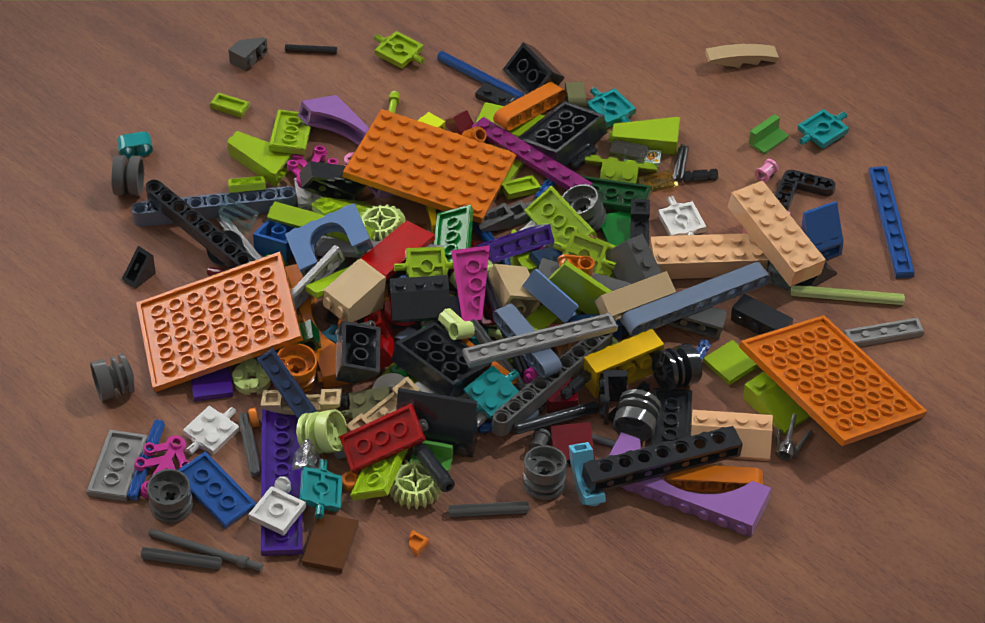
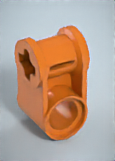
(583, 263)

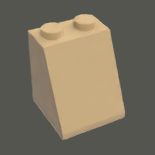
(508, 286)
(355, 292)

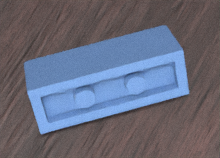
(551, 296)

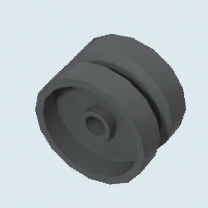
(127, 175)

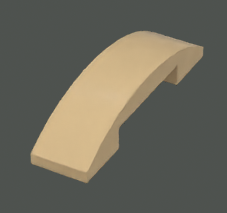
(327, 400)
(384, 407)

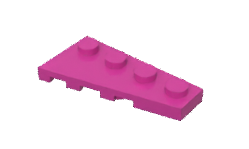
(471, 276)

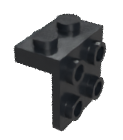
(613, 385)

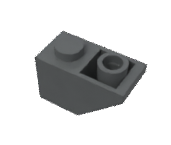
(247, 52)

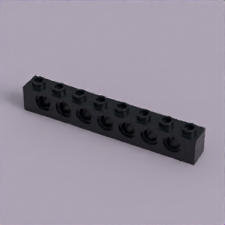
(661, 459)

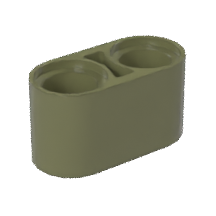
(576, 93)

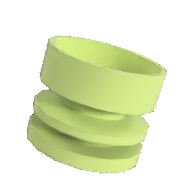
(322, 430)

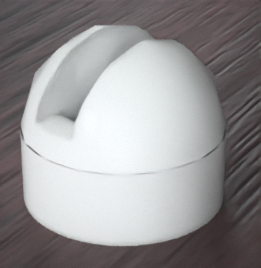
(283, 484)

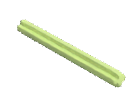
(847, 295)

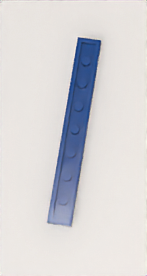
(891, 222)

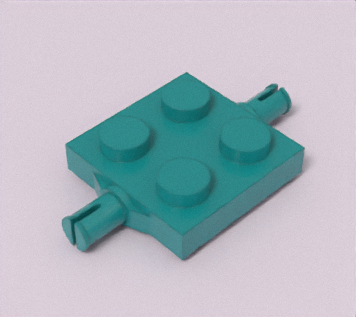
(611, 105)
(823, 128)
(492, 390)
(321, 489)

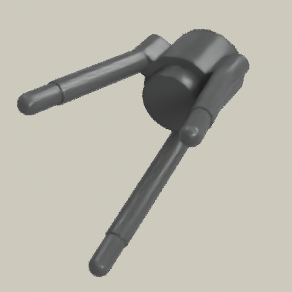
(786, 449)

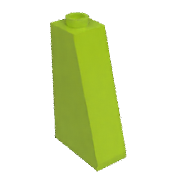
(656, 133)
(256, 156)

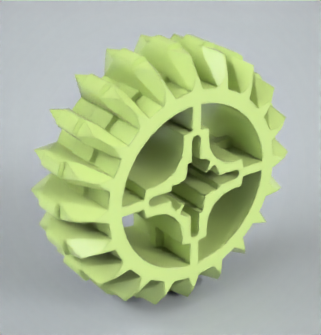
(383, 220)
(404, 488)

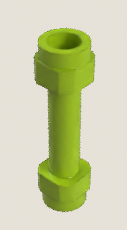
(394, 99)

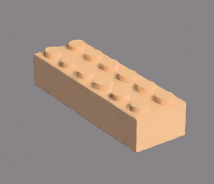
(776, 233)
(705, 254)

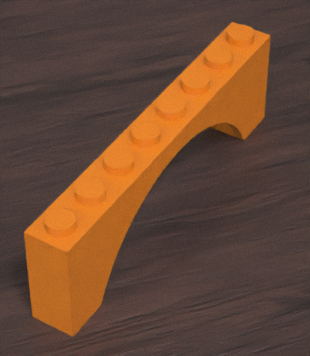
(327, 354)

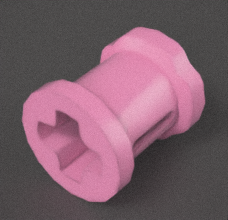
(766, 170)

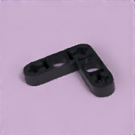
(794, 184)

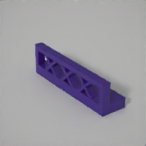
(519, 242)

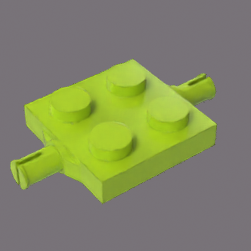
(399, 49)
(586, 246)
(425, 262)

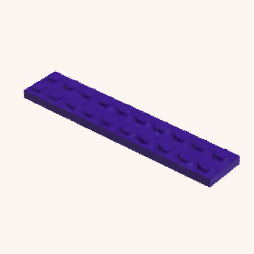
(278, 452)

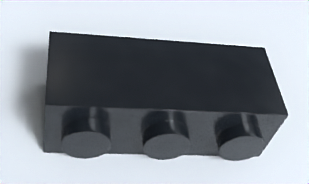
(758, 316)

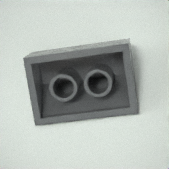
(633, 260)

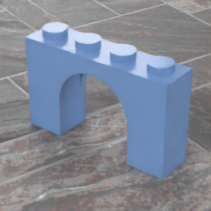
(304, 239)

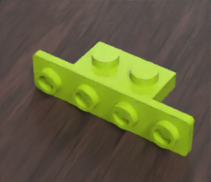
(618, 170)

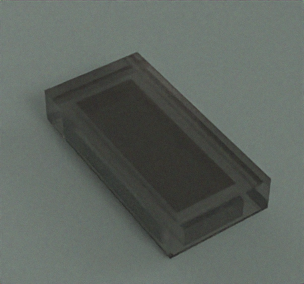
(628, 151)

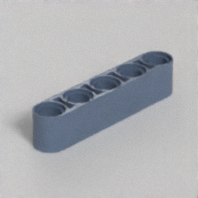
(512, 324)

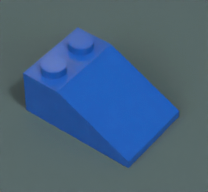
(271, 239)

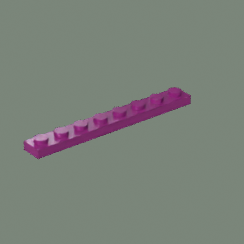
(530, 156)

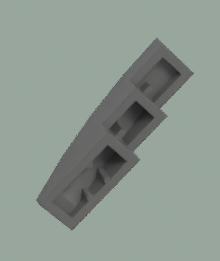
(504, 217)

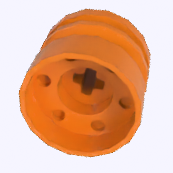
(301, 363)

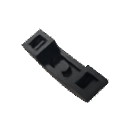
(640, 218)

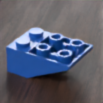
(824, 229)

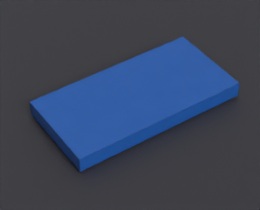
(217, 490)

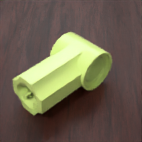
(456, 326)

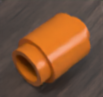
(476, 133)

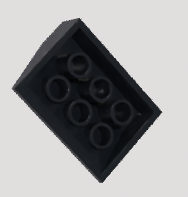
(566, 132)
(436, 360)
(448, 418)

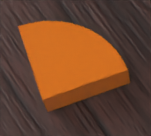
(417, 543)

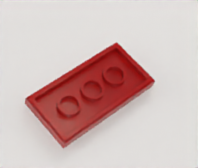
(393, 247)
(382, 438)

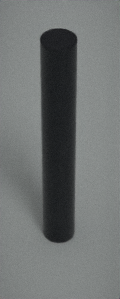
(311, 48)

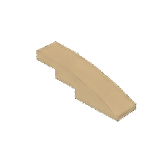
(737, 54)

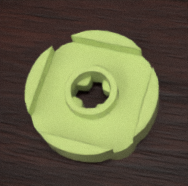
(244, 371)

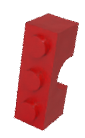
(386, 337)

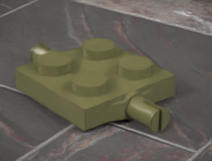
(364, 401)

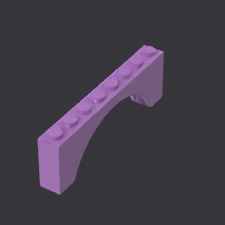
(336, 116)
(734, 509)

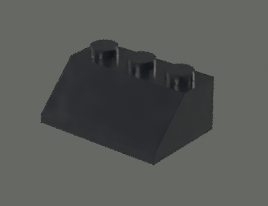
(531, 69)
(419, 298)
(357, 352)

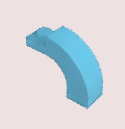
(581, 454)

